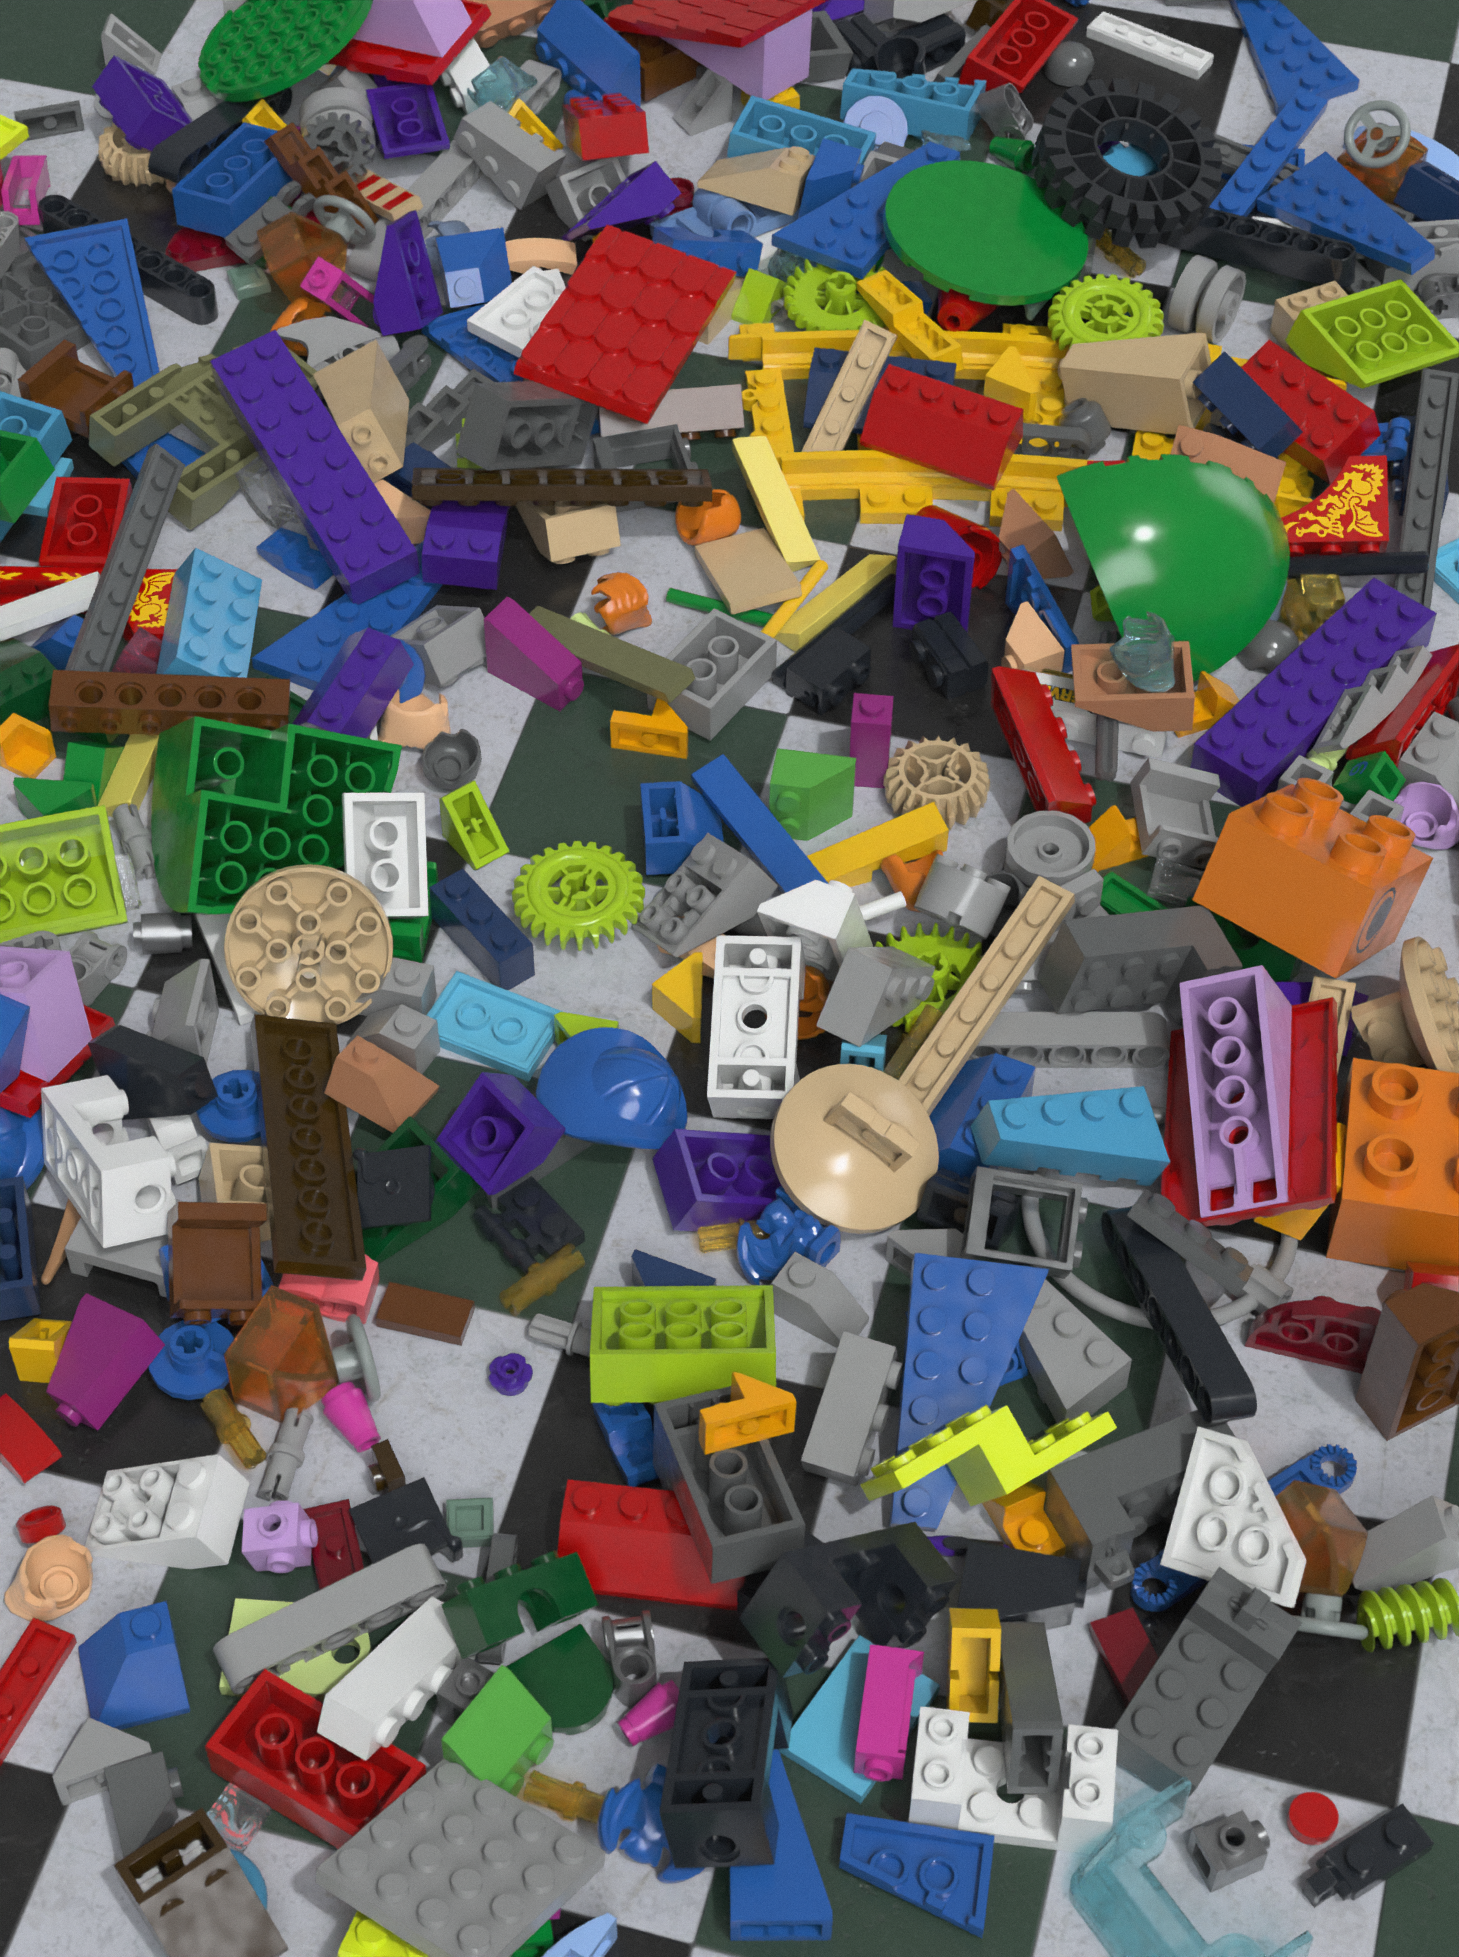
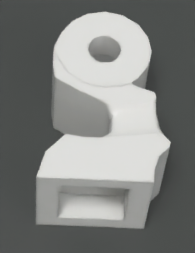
(180, 1138)

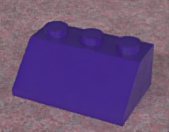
(139, 104)
(932, 573)
(357, 685)

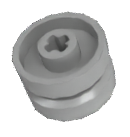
(340, 101)
(1206, 298)
(1049, 847)

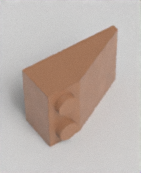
(1243, 461)
(1107, 692)

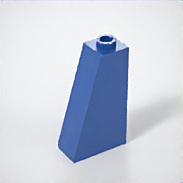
(784, 1897)

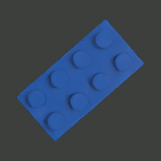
(230, 183)

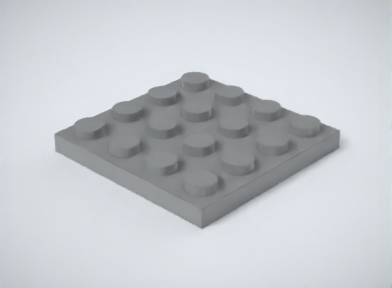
(460, 1867)

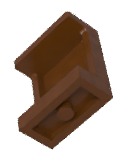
(72, 386)
(214, 1260)

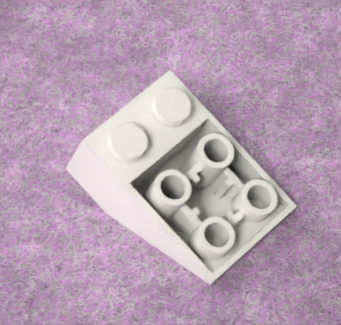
(169, 1513)

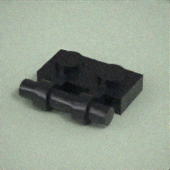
(536, 1217)

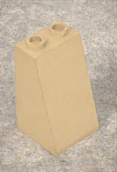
(1140, 380)
(368, 408)

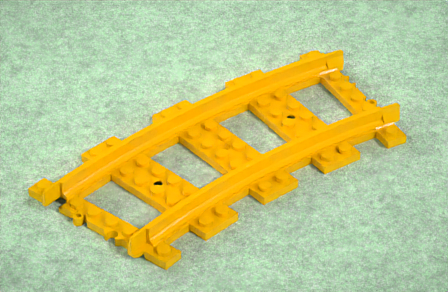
(895, 487)

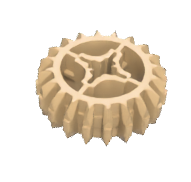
(123, 160)
(936, 773)

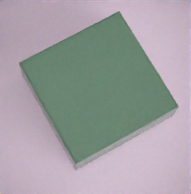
(248, 281)
(471, 1520)

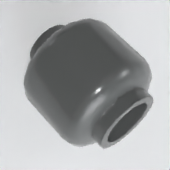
(1090, 417)

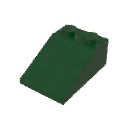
(24, 681)
(452, 1191)

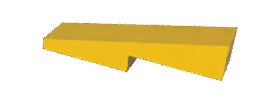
(905, 317)
(907, 836)

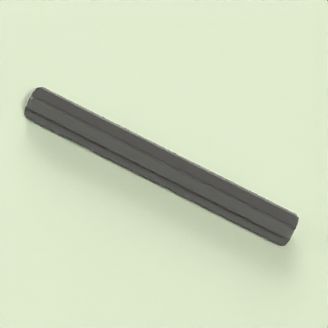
(1107, 731)

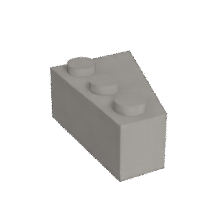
(1445, 239)
(1070, 1357)
(852, 1409)

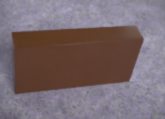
(425, 1313)

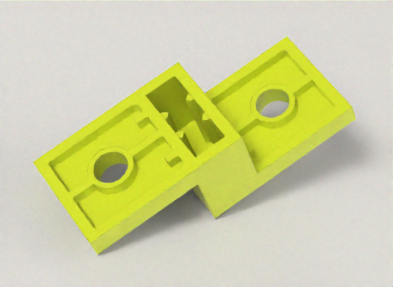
(987, 1453)

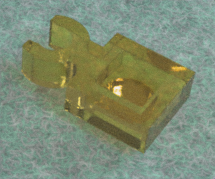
(1323, 594)

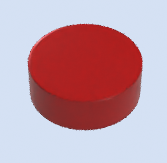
(40, 1524)
(1312, 1818)

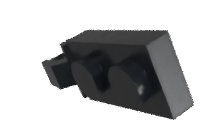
(1368, 1857)

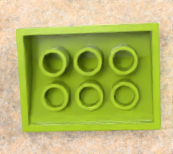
(1371, 336)
(59, 875)
(678, 1340)

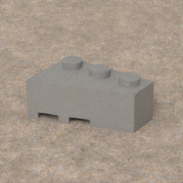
(508, 154)
(874, 992)

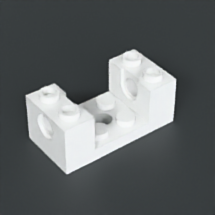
(748, 1065)
(101, 1166)
(960, 1778)

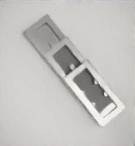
(1366, 706)

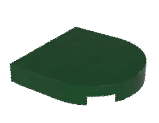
(568, 1680)

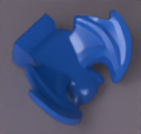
(789, 1232)
(639, 1812)

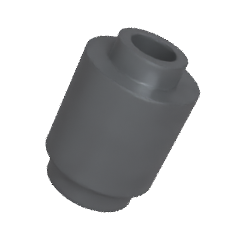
(163, 932)

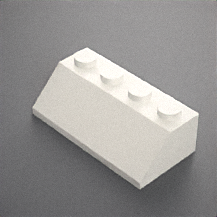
(823, 917)

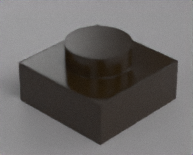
(386, 1471)

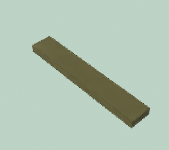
(617, 658)

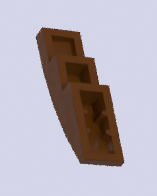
(315, 171)

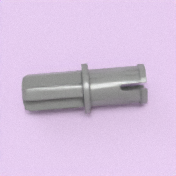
(561, 1334)

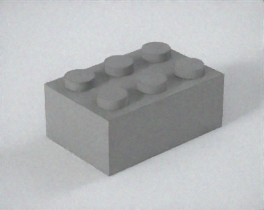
(728, 666)

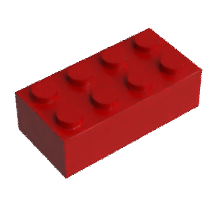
(605, 127)
(1330, 418)
(278, 1757)

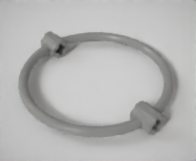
(1260, 1293)

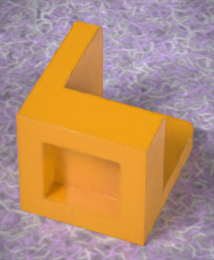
(25, 747)

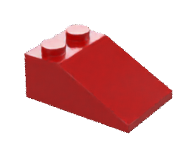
(83, 521)

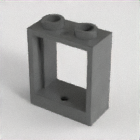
(831, 51)
(642, 447)
(977, 1214)

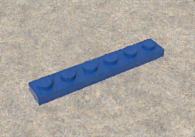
(1271, 153)

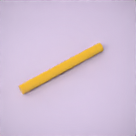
(789, 607)

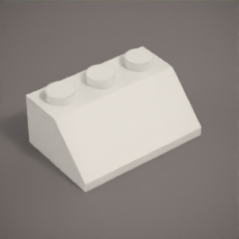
(388, 849)

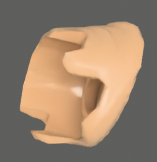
(414, 721)
(51, 1579)

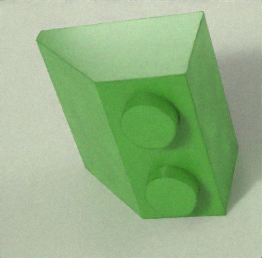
(811, 791)
(500, 1733)

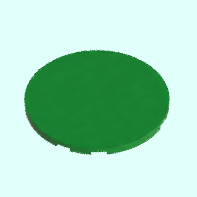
(275, 44)
(983, 233)

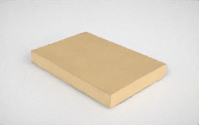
(748, 571)

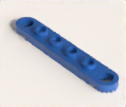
(1182, 1584)

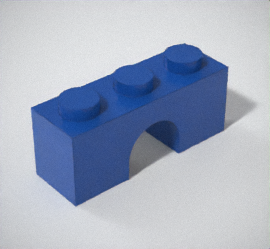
(726, 248)

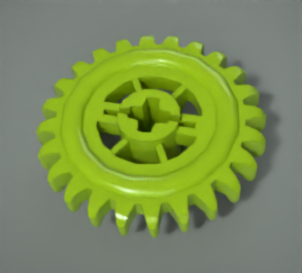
(805, 295)
(1107, 315)
(578, 895)
(946, 957)

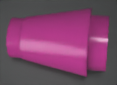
(351, 1415)
(652, 1714)

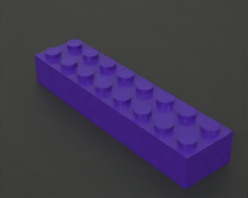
(315, 467)
(1294, 702)

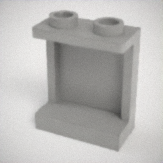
(1175, 812)
(133, 1258)

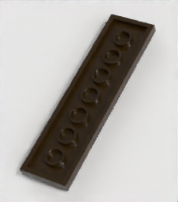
(549, 485)
(306, 1151)

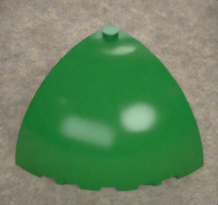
(1182, 546)
(253, 802)

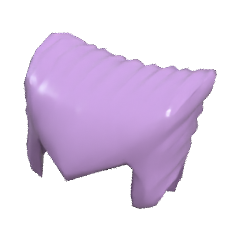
(1430, 815)

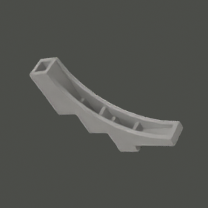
(1410, 1546)

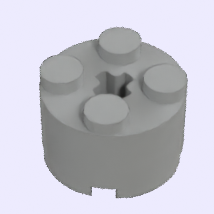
(961, 897)

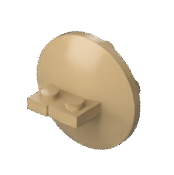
(308, 944)
(1419, 1020)
(853, 1148)

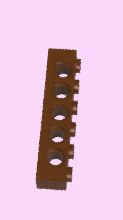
(159, 701)

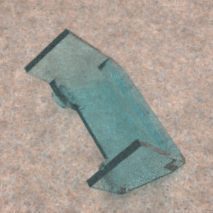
(1132, 1908)

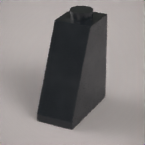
(152, 1073)
(1021, 1584)

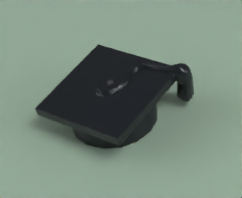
(394, 1186)
(403, 1520)

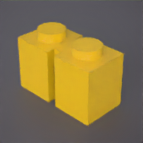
(971, 1677)

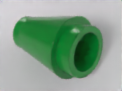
(1013, 152)

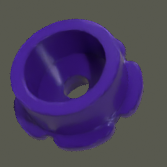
(510, 1383)

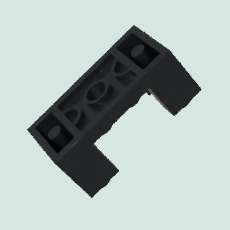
(883, 1577)
(719, 1763)

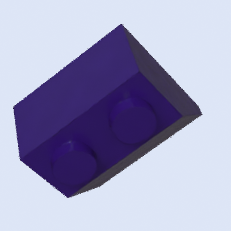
(500, 1132)

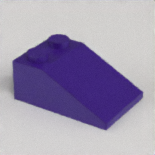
(406, 120)
(635, 200)
(405, 283)
(464, 544)
(715, 1177)

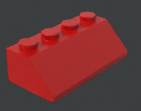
(1017, 44)
(942, 427)
(1429, 694)
(1039, 743)
(638, 1546)

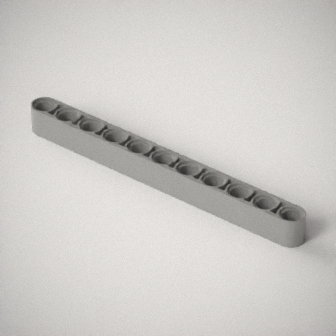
(451, 176)

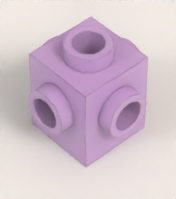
(278, 1537)

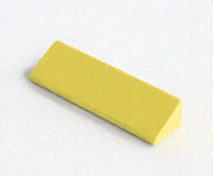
(775, 501)
(835, 600)
(132, 773)

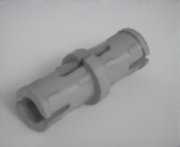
(135, 840)
(286, 1455)

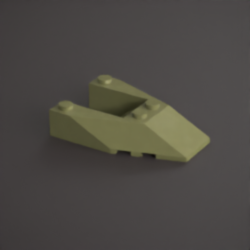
(189, 398)

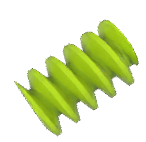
(1408, 1611)

